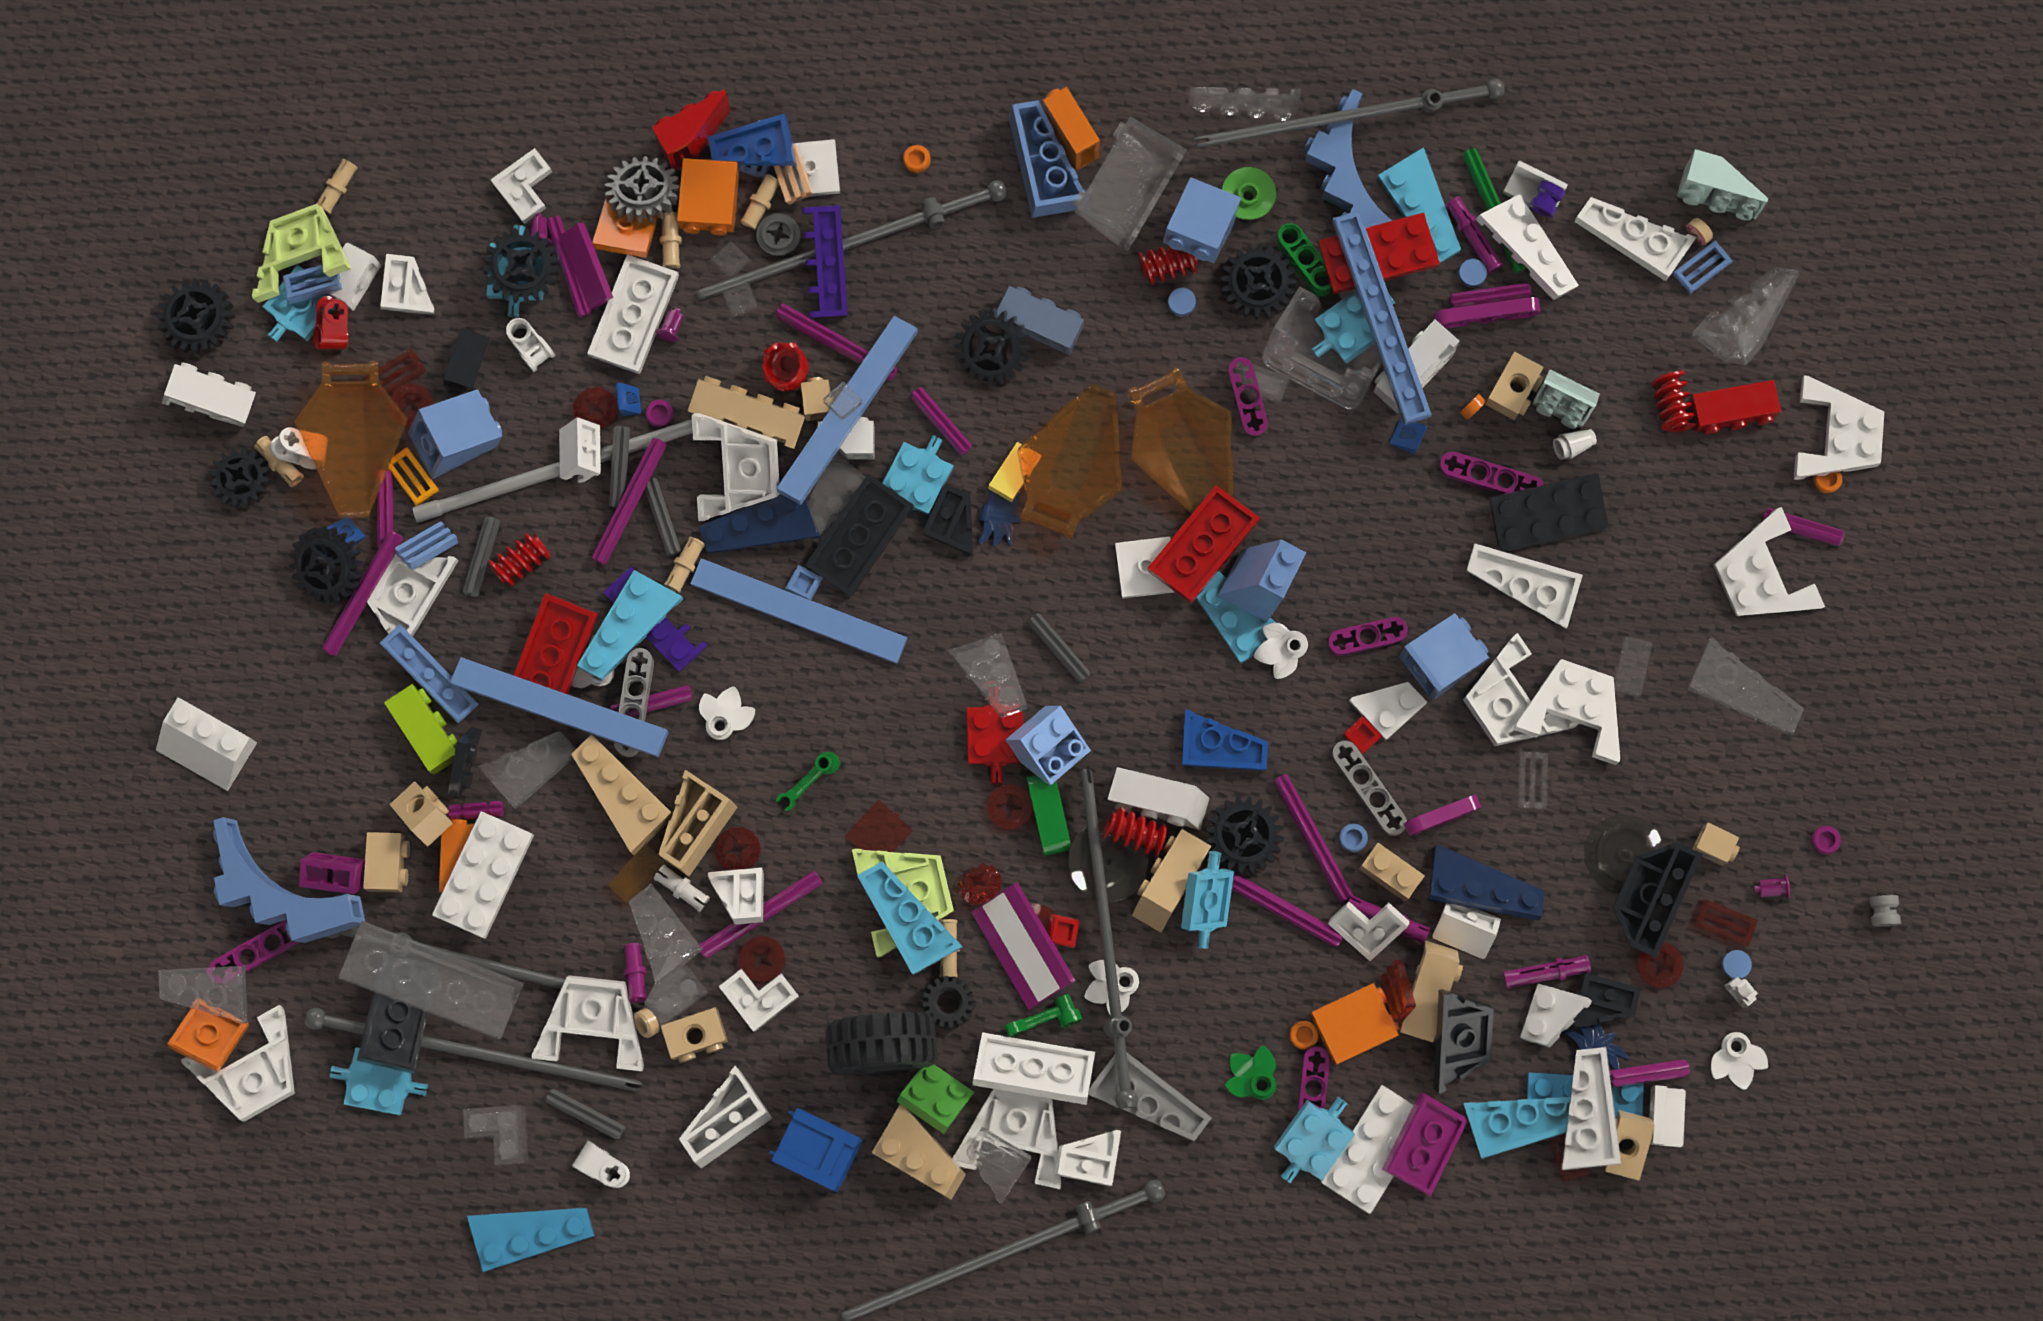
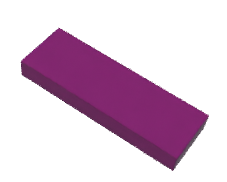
(586, 266)

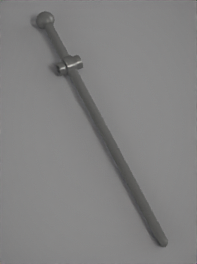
(1493, 89)
(932, 213)
(504, 969)
(317, 1018)
(1117, 1026)
(1086, 1218)

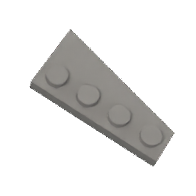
(1156, 1099)

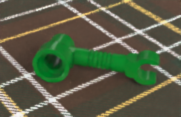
(818, 770)
(1063, 1011)

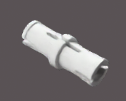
(681, 888)

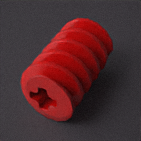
(1166, 263)
(1672, 402)
(519, 559)
(1135, 831)

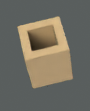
(813, 393)
(1716, 844)

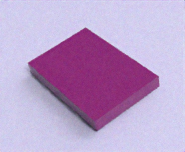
(1425, 1144)

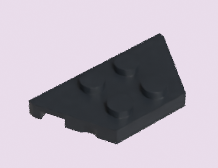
(1461, 1037)

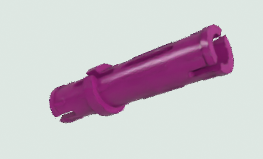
(1467, 225)
(1414, 930)
(1549, 971)

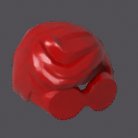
(784, 366)

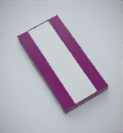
(1023, 946)

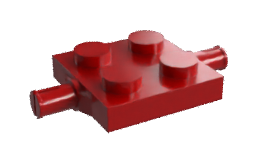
(988, 737)

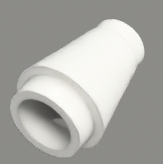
(1573, 443)

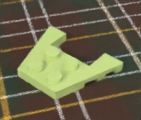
(296, 240)
(922, 877)

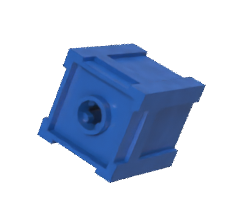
(817, 1150)

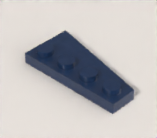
(760, 525)
(1474, 885)

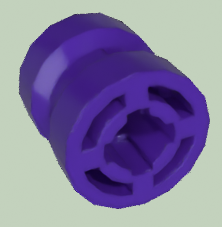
(1547, 199)

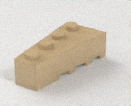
(747, 412)
(625, 799)

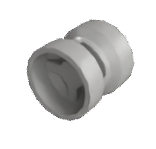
(1885, 910)

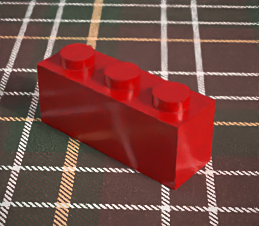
(1735, 407)

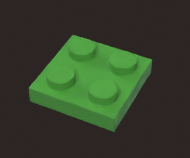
(935, 1097)

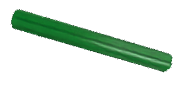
(1487, 193)

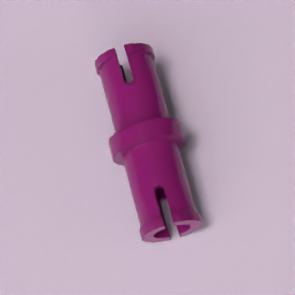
(635, 972)

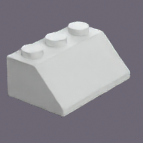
(204, 744)

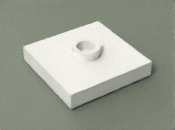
(820, 165)
(1133, 561)

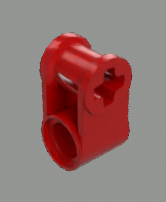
(331, 328)

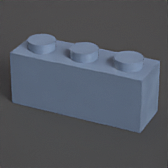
(1042, 319)

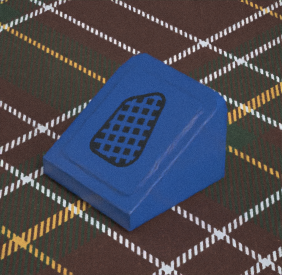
(628, 399)
(1408, 436)
(348, 526)

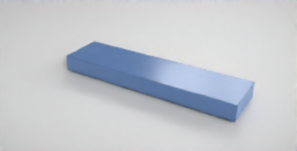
(428, 673)

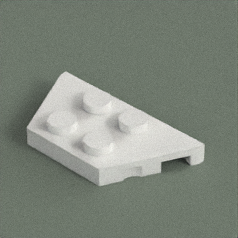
(407, 594)

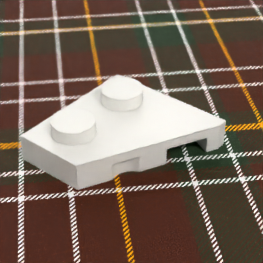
(404, 287)
(1389, 707)
(740, 893)
(1551, 1014)
(1090, 1159)

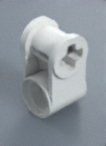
(532, 346)
(294, 446)
(598, 1163)

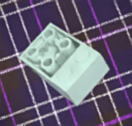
(1719, 185)
(1565, 400)

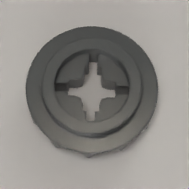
(772, 224)

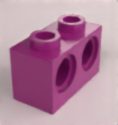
(332, 873)

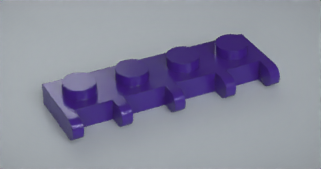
(828, 261)
(665, 635)

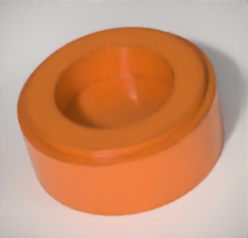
(916, 159)
(1472, 407)
(1828, 483)
(1304, 1035)

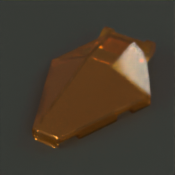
(351, 436)
(1182, 441)
(1072, 462)

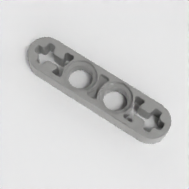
(635, 702)
(1372, 786)

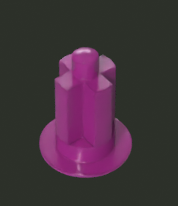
(540, 224)
(670, 326)
(1773, 887)

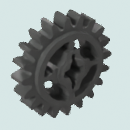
(648, 188)

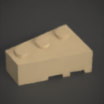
(695, 823)
(1169, 880)
(1436, 972)
(918, 1154)

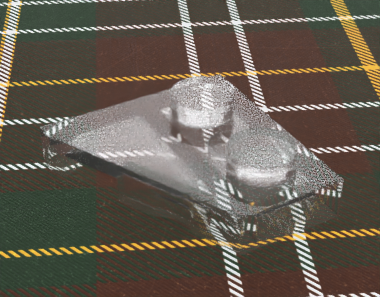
(675, 995)
(997, 1162)

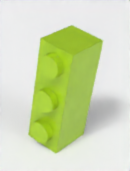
(423, 728)

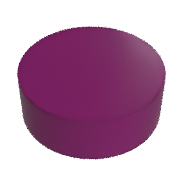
(659, 413)
(1825, 840)

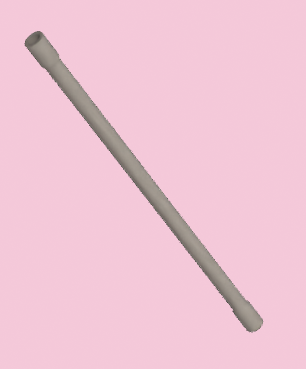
(438, 507)

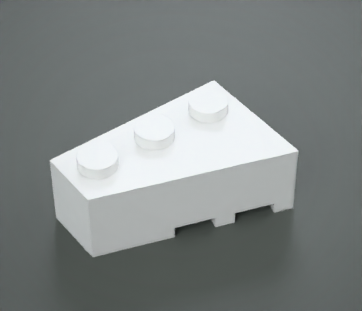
(1429, 354)
(209, 394)
(1158, 798)
(725, 1120)

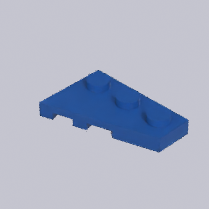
(756, 144)
(1218, 746)

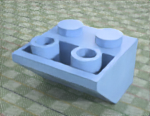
(1048, 744)

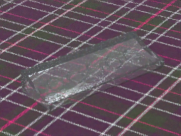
(430, 980)

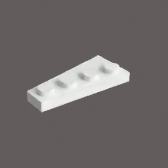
(1524, 237)
(1532, 583)
(1591, 1122)

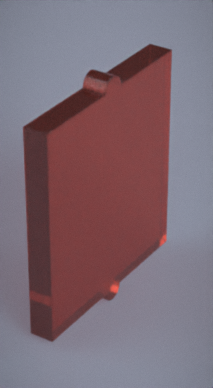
(879, 830)

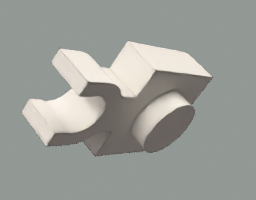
(1741, 991)

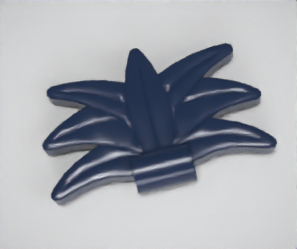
(998, 518)
(1595, 1038)

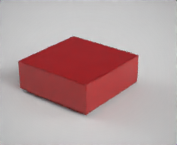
(1362, 734)
(1063, 930)

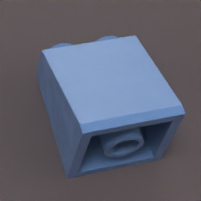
(1202, 220)
(454, 432)
(1262, 577)
(1444, 655)

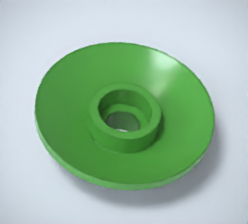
(1258, 184)

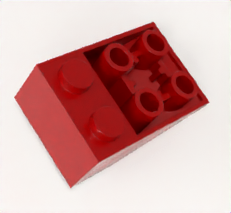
(688, 131)

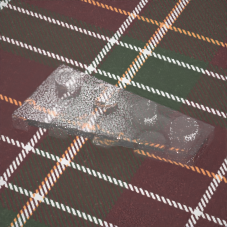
(1245, 100)
(1735, 685)

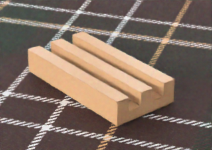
(803, 176)

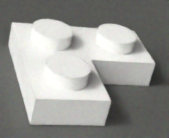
(516, 185)
(1368, 935)
(755, 1005)

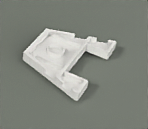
(1852, 432)
(748, 466)
(1752, 577)
(1579, 697)
(1500, 700)
(592, 1009)
(256, 1079)
(1023, 1122)

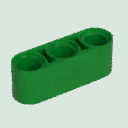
(1301, 248)
(1049, 816)

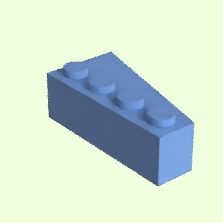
(1046, 173)

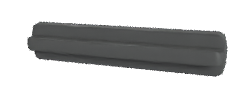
(619, 464)
(662, 518)
(481, 556)
(1059, 648)
(585, 1114)

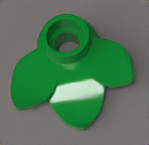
(1250, 1071)

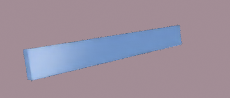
(1381, 318)
(834, 431)
(799, 611)
(559, 707)

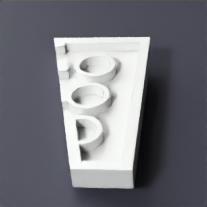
(1647, 244)

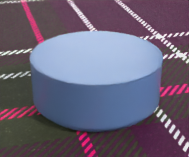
(1472, 273)
(1182, 302)
(1353, 838)
(1736, 964)

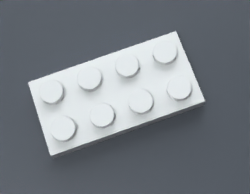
(633, 314)
(483, 875)
(1034, 1068)
(1358, 1169)

